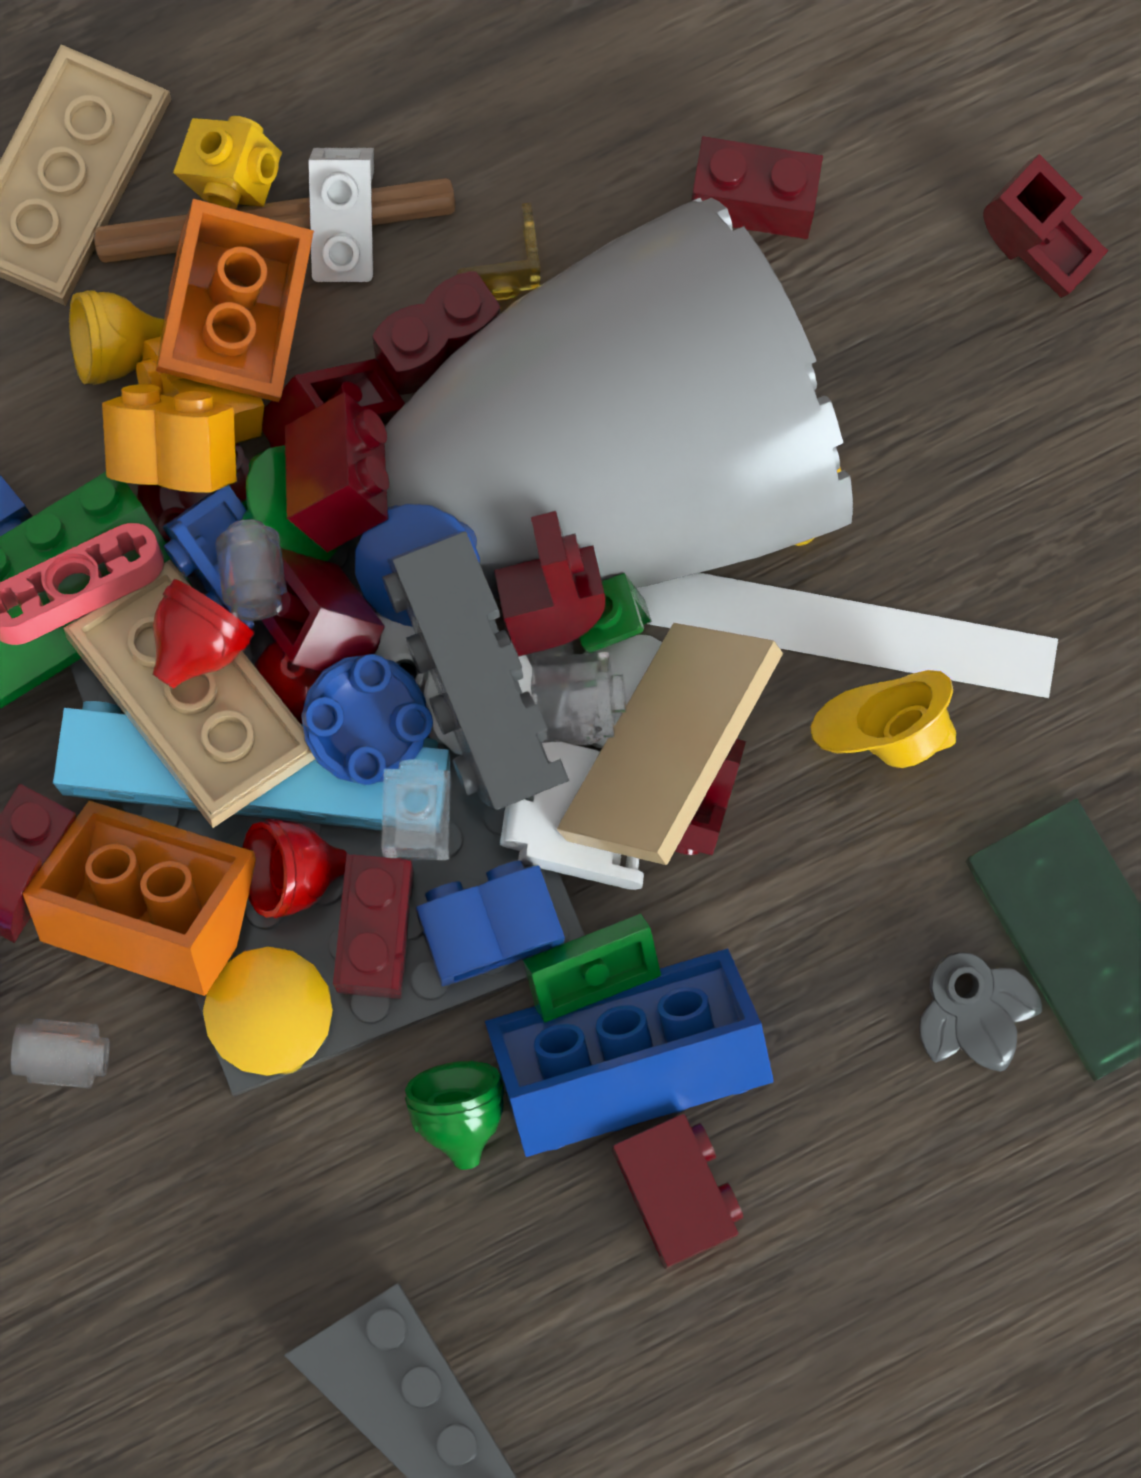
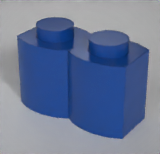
(489, 923)

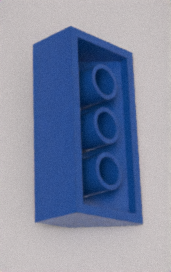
(631, 1054)

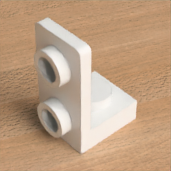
(341, 214)

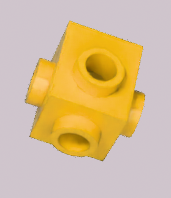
(228, 161)

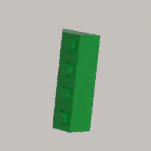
(61, 526)

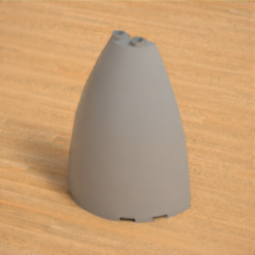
(641, 401)

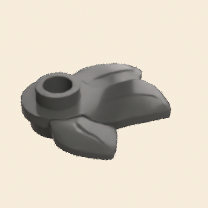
(980, 1020)

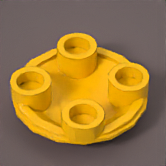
(268, 1011)

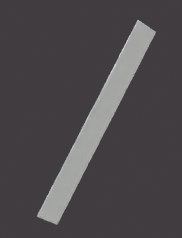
(858, 631)

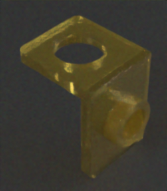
(510, 278)

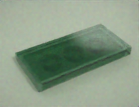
(1072, 929)

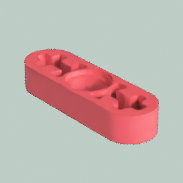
(63, 608)

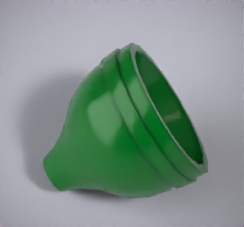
(456, 1108)

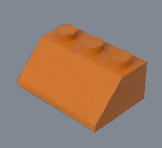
(143, 897)

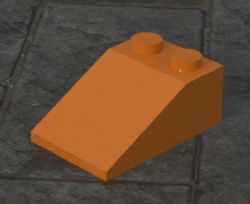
(234, 300)

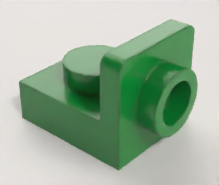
(622, 616)

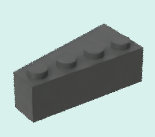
(473, 672)
(401, 1391)

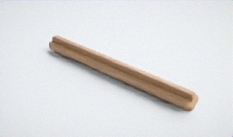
(163, 234)

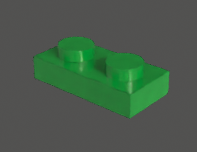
(592, 968)

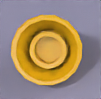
(108, 335)

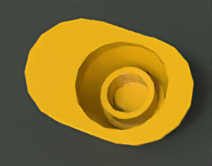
(894, 719)

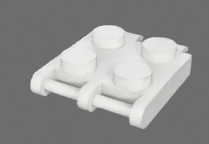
(533, 825)

